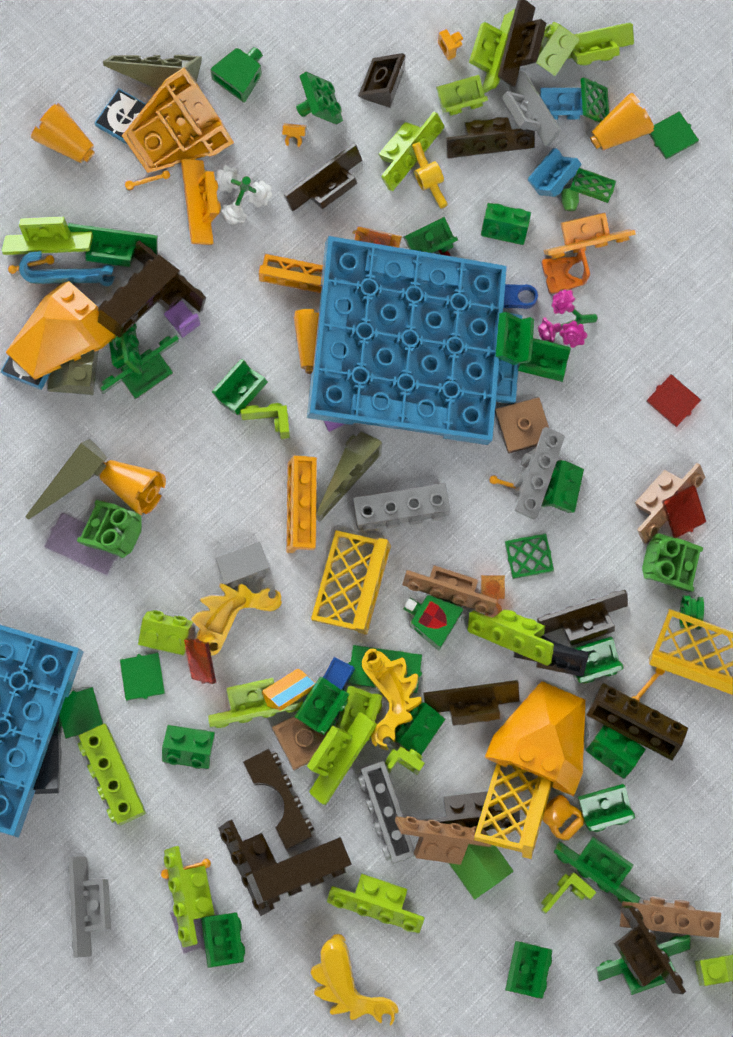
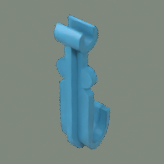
(58, 276)

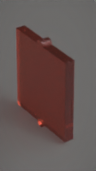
(673, 400)
(684, 511)
(200, 661)

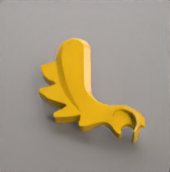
(217, 621)
(397, 690)
(339, 986)

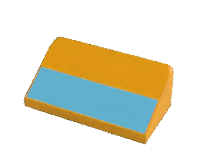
(288, 690)

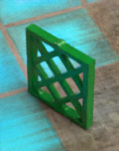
(584, 81)
(589, 176)
(511, 559)

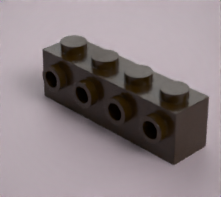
(138, 295)
(637, 721)
(298, 871)

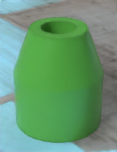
(569, 199)

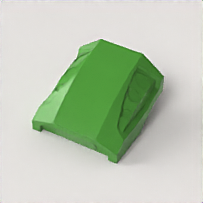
(112, 529)
(671, 561)

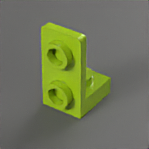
(273, 410)
(580, 890)

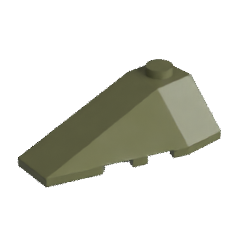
(153, 69)
(75, 376)
(355, 461)
(80, 467)

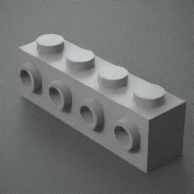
(401, 506)
(386, 807)

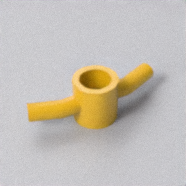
(429, 175)

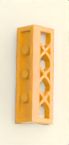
(289, 278)
(301, 503)

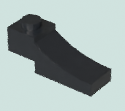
(564, 659)
(49, 774)

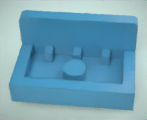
(563, 102)
(553, 173)

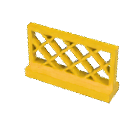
(371, 580)
(691, 669)
(534, 818)

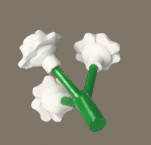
(258, 193)

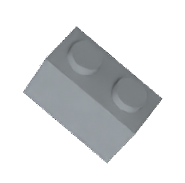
(243, 565)

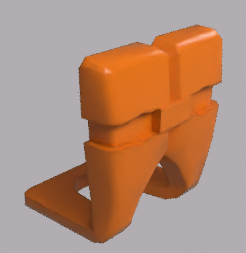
(558, 276)

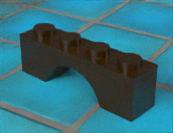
(264, 771)

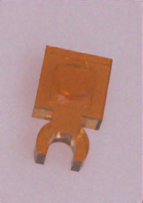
(374, 237)
(493, 587)

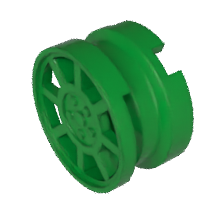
(692, 608)

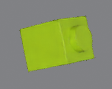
(714, 970)

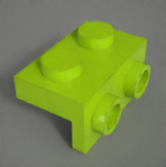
(556, 47)
(461, 94)
(164, 632)
(359, 701)
(410, 760)

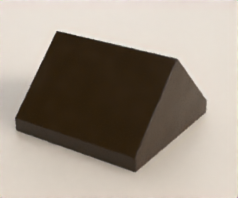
(383, 79)

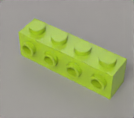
(112, 775)

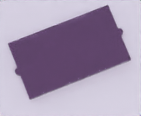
(64, 542)

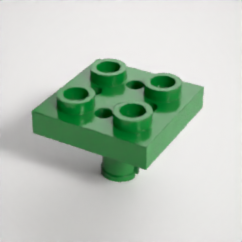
(320, 99)

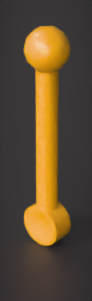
(130, 185)
(49, 260)
(493, 480)
(658, 672)
(206, 862)

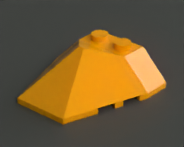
(176, 125)
(58, 331)
(544, 737)

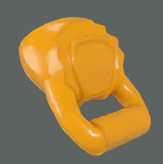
(557, 812)

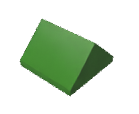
(481, 869)

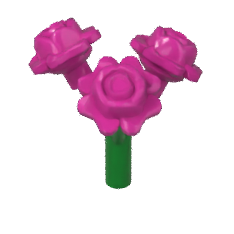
(573, 331)

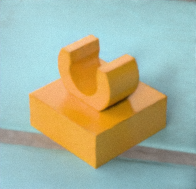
(449, 43)
(294, 130)

